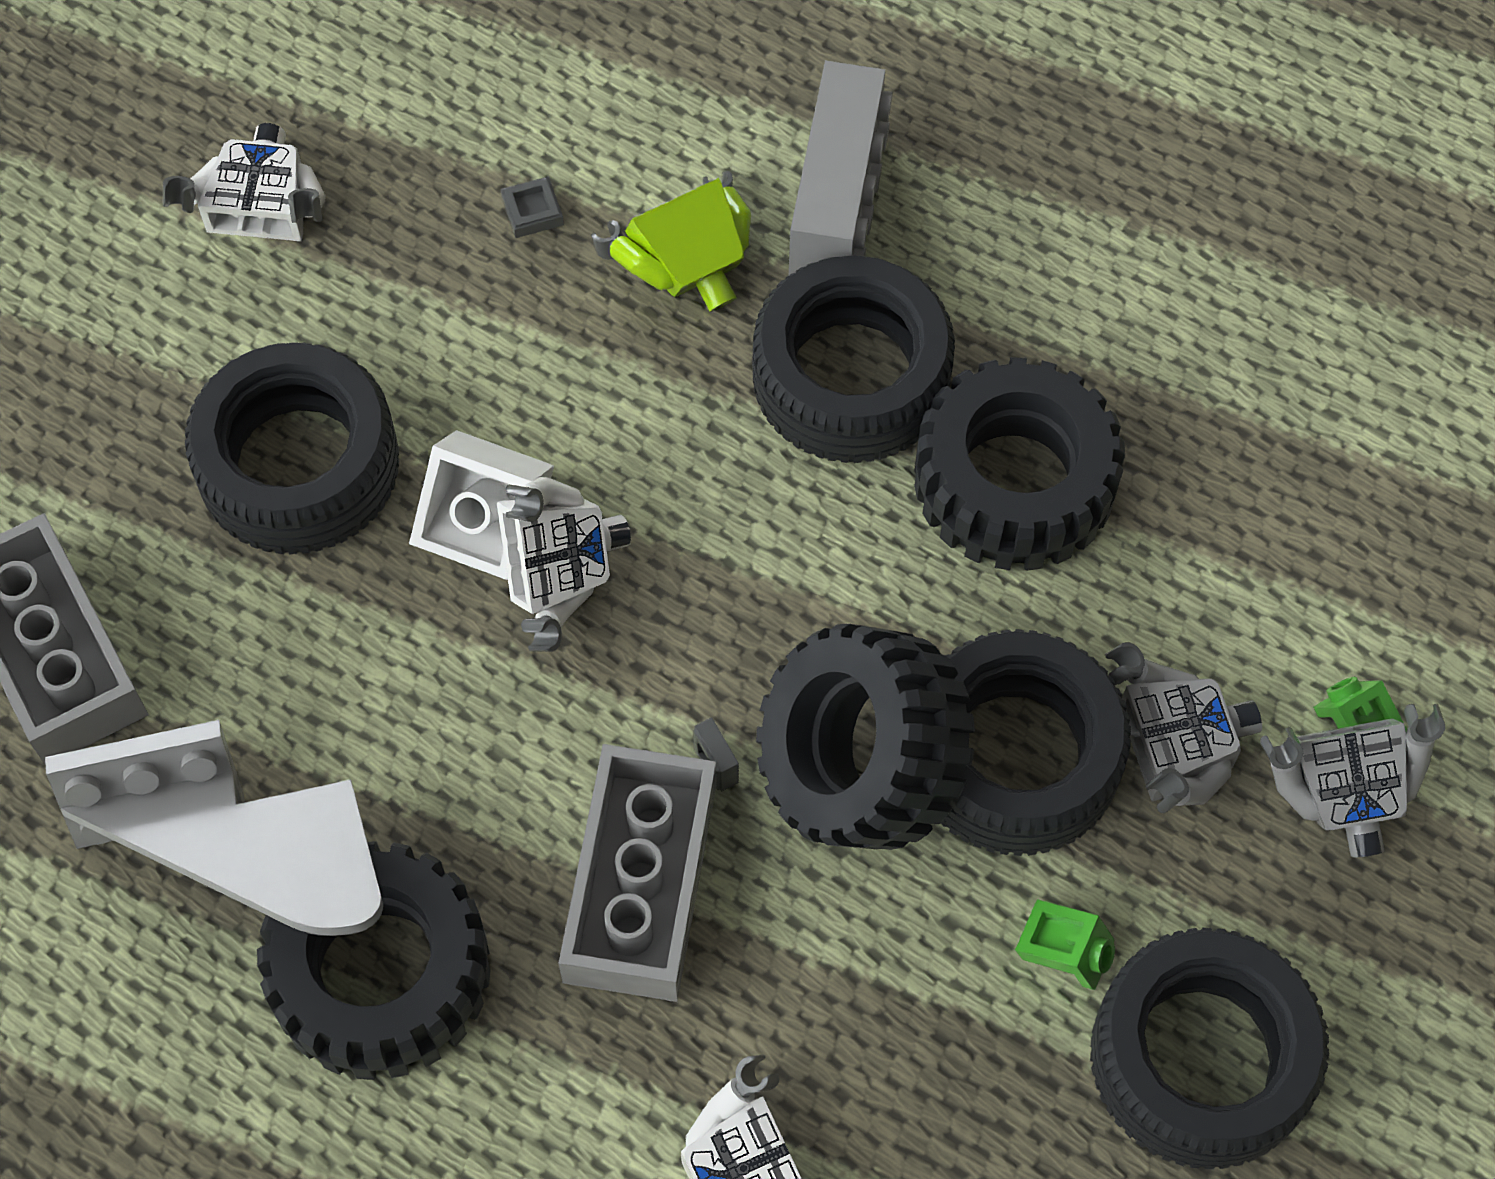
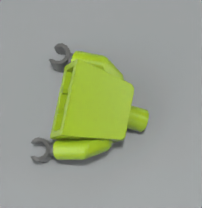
(686, 242)

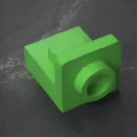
(1357, 703)
(1067, 942)

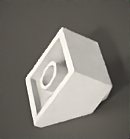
(460, 499)

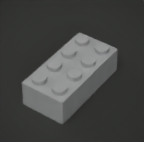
(841, 165)
(55, 649)
(638, 873)

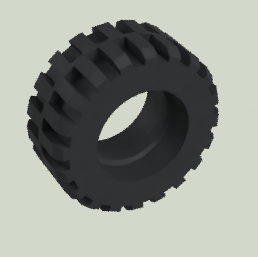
(1028, 404)
(917, 743)
(412, 1024)

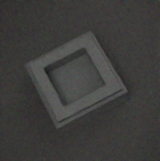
(532, 207)
(712, 746)

